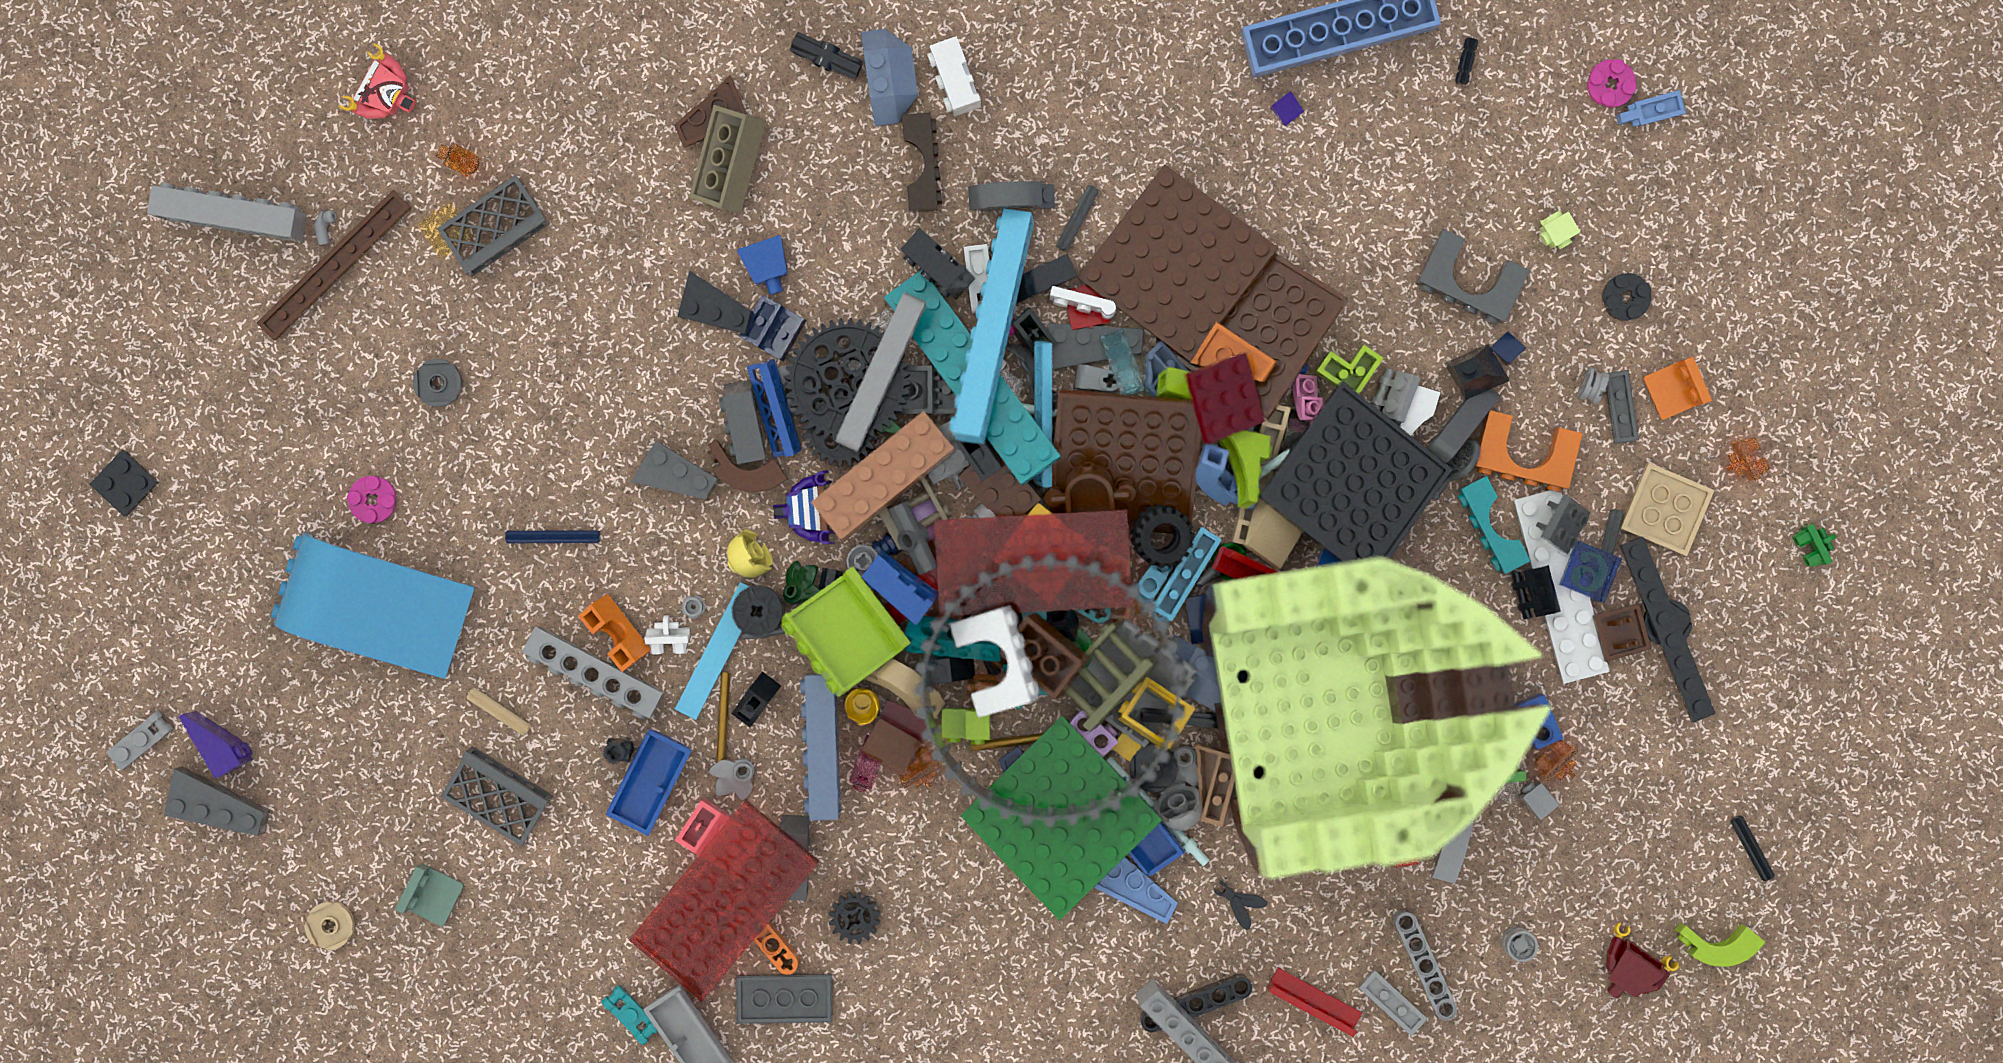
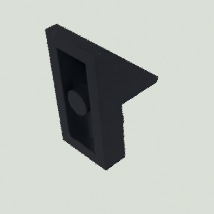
(980, 457)

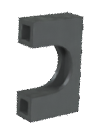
(1438, 278)

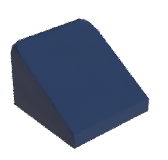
(1507, 348)

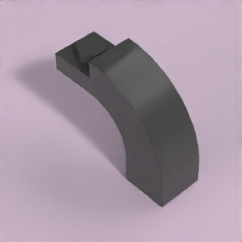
(1011, 195)

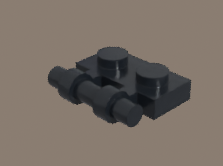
(1541, 591)

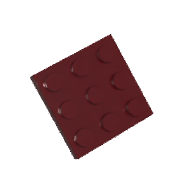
(1224, 398)

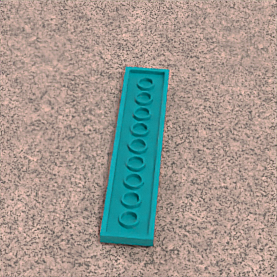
(945, 344)

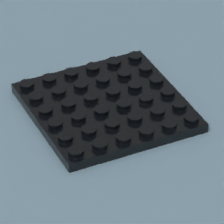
(1354, 480)

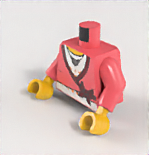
(381, 89)

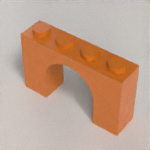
(1554, 471)

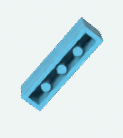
(1186, 574)

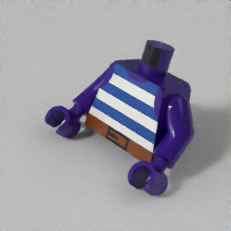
(801, 513)

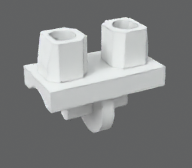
(667, 633)

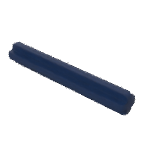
(553, 536)

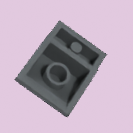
(927, 393)

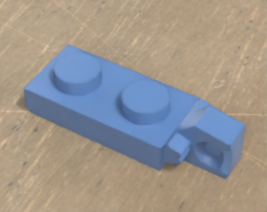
(1653, 109)

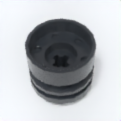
(772, 610)

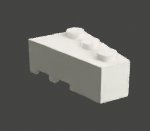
(954, 77)

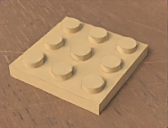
(1666, 509)

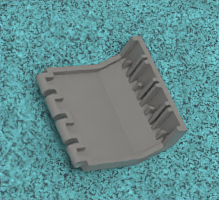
(1144, 646)

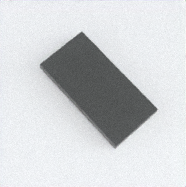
(784, 998)

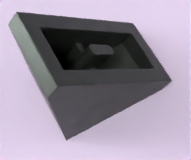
(1030, 329)

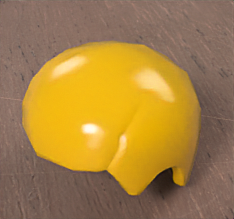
(862, 698)

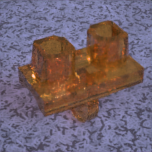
(458, 159)
(1752, 468)
(1550, 768)
(922, 771)

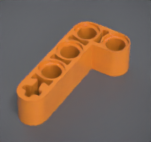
(771, 931)

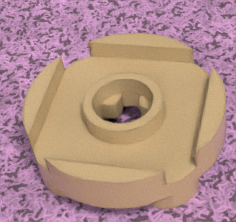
(342, 930)

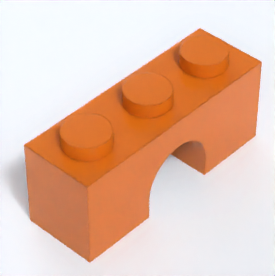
(607, 617)

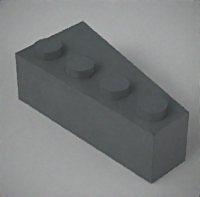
(207, 803)

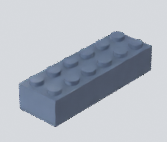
(822, 749)

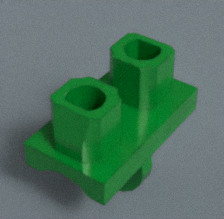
(1819, 542)

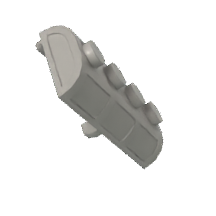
(685, 1029)

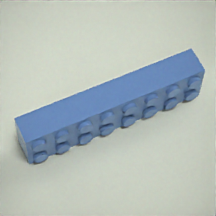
(1333, 31)

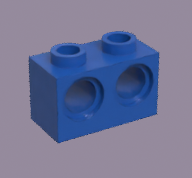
(1553, 732)

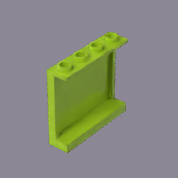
(845, 632)

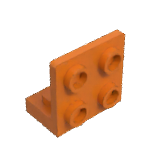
(1677, 388)

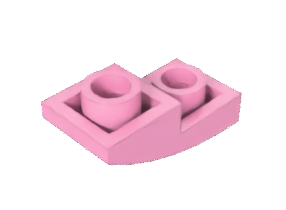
(1306, 397)

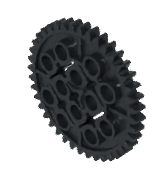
(807, 366)

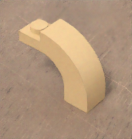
(902, 681)

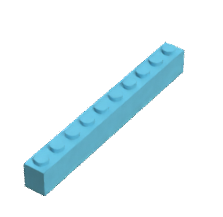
(992, 327)

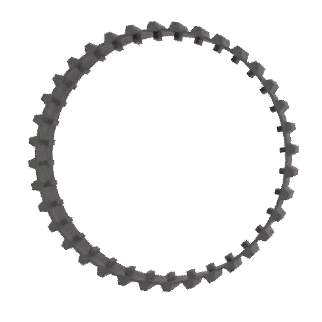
(988, 797)

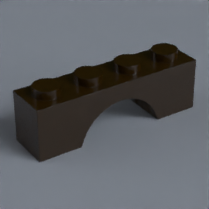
(923, 192)

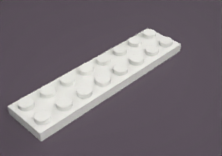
(1573, 628)

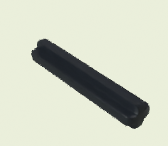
(1752, 848)

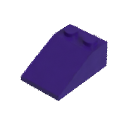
(217, 746)

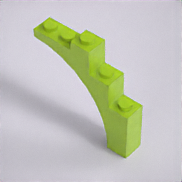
(1245, 448)

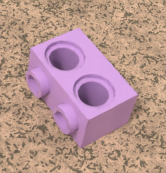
(1090, 736)

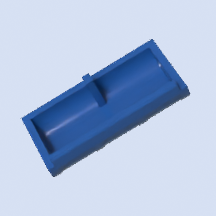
(648, 781)
(1156, 849)

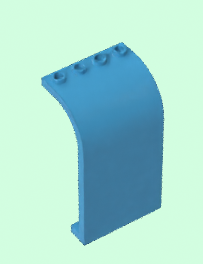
(371, 606)

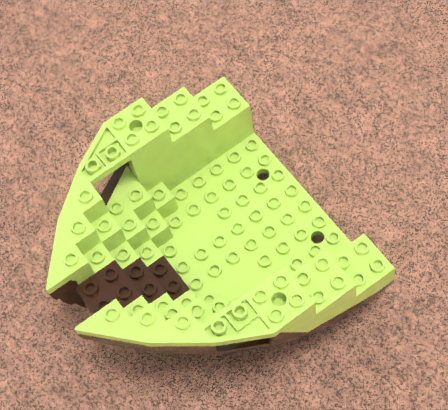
(1367, 707)

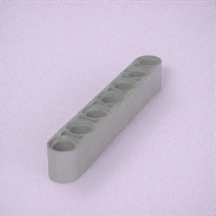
(881, 371)

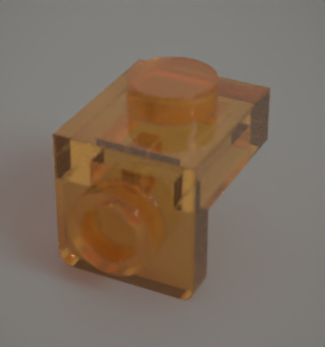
(1129, 612)

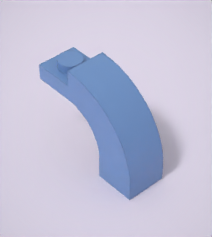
(1214, 478)

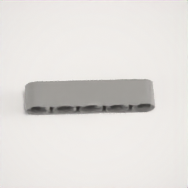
(1432, 973)

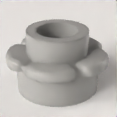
(693, 613)

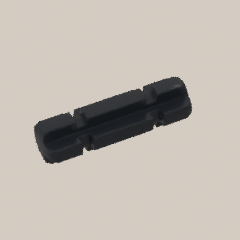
(1466, 61)

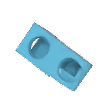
(1152, 581)

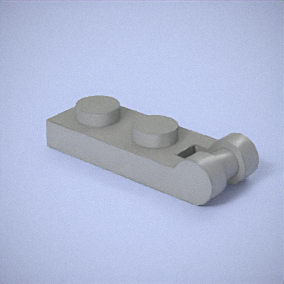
(139, 741)

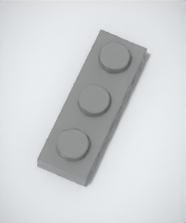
(1392, 1002)

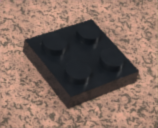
(124, 483)

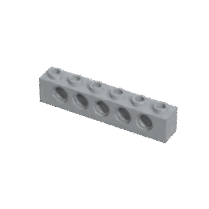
(535, 652)
(1180, 1025)

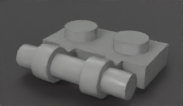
(1400, 395)

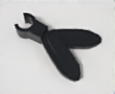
(1238, 901)

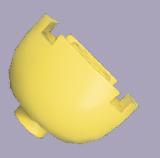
(747, 556)

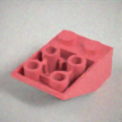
(702, 826)

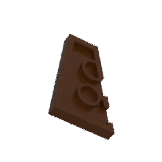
(694, 124)

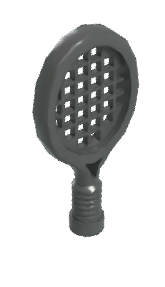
(1466, 467)

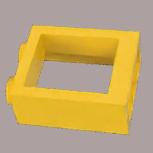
(1162, 693)

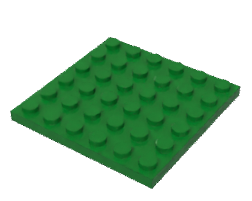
(1066, 859)

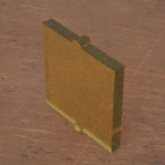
(436, 219)

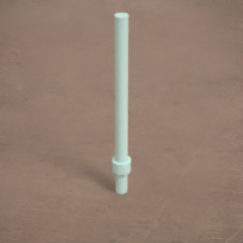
(1188, 844)

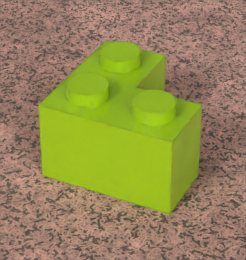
(1355, 373)
(965, 723)

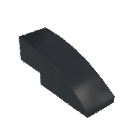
(1045, 276)

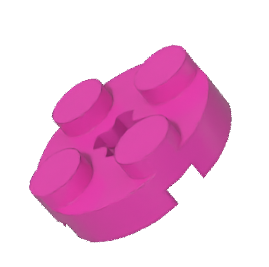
(1606, 96)
(358, 499)

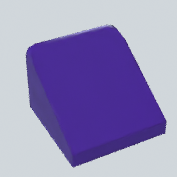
(1287, 108)

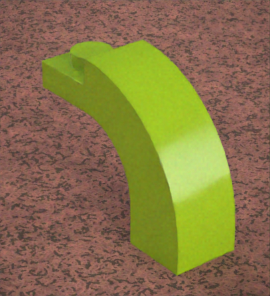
(1730, 952)

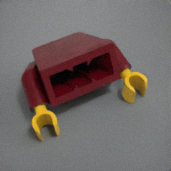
(1633, 968)

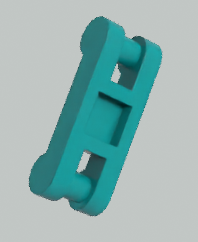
(629, 1014)

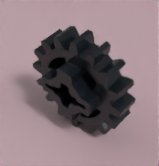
(864, 923)

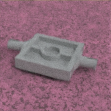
(952, 465)

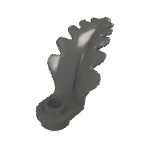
(1027, 362)

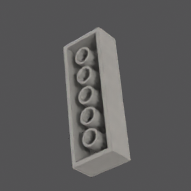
(227, 213)

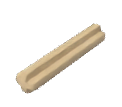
(498, 711)

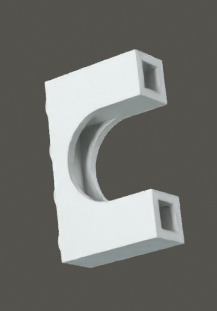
(1001, 629)

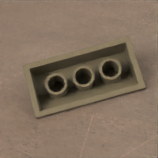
(727, 159)

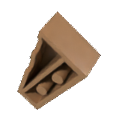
(1215, 784)

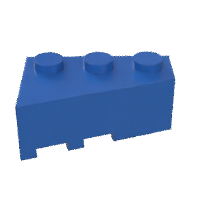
(900, 587)

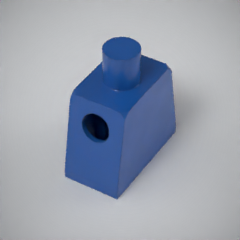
(766, 263)

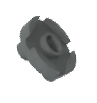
(427, 373)

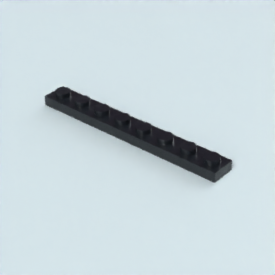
(1667, 629)

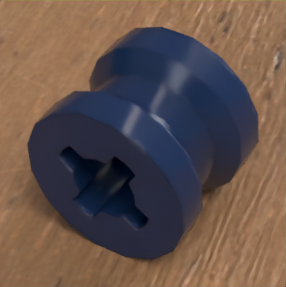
(886, 544)

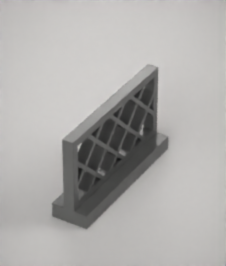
(502, 244)
(506, 778)

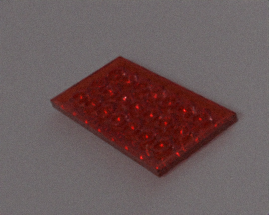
(977, 544)
(724, 900)

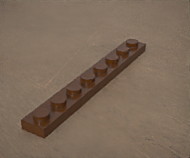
(334, 265)

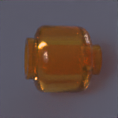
(980, 682)

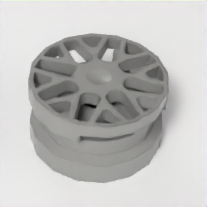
(1593, 385)
(861, 558)

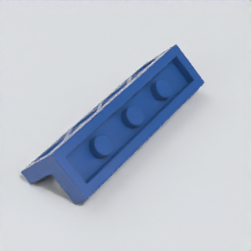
(777, 406)

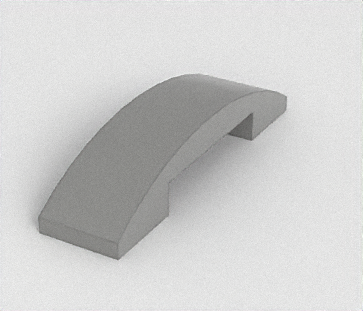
(1452, 856)

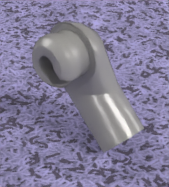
(321, 224)

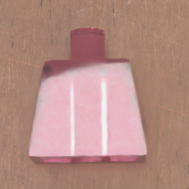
(864, 771)

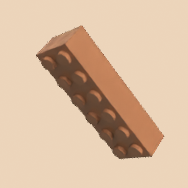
(883, 476)

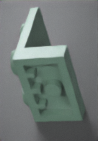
(430, 894)

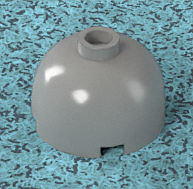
(1179, 807)

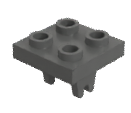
(1564, 524)

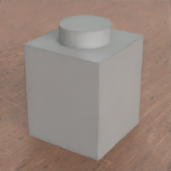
(1538, 799)

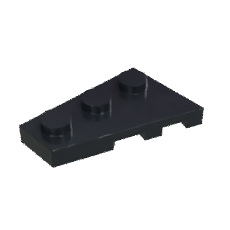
(712, 307)

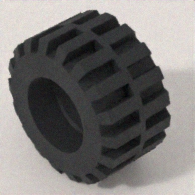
(1175, 549)

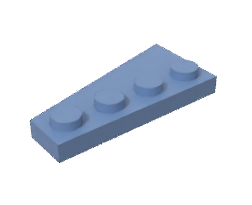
(1137, 890)

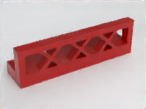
(1238, 565)
(1314, 1001)

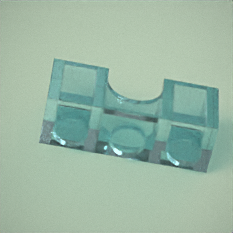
(1122, 362)

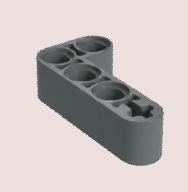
(1462, 425)

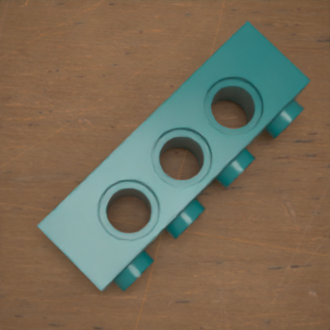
(978, 650)

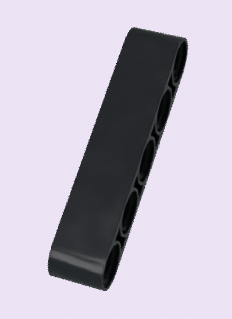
(1208, 1003)

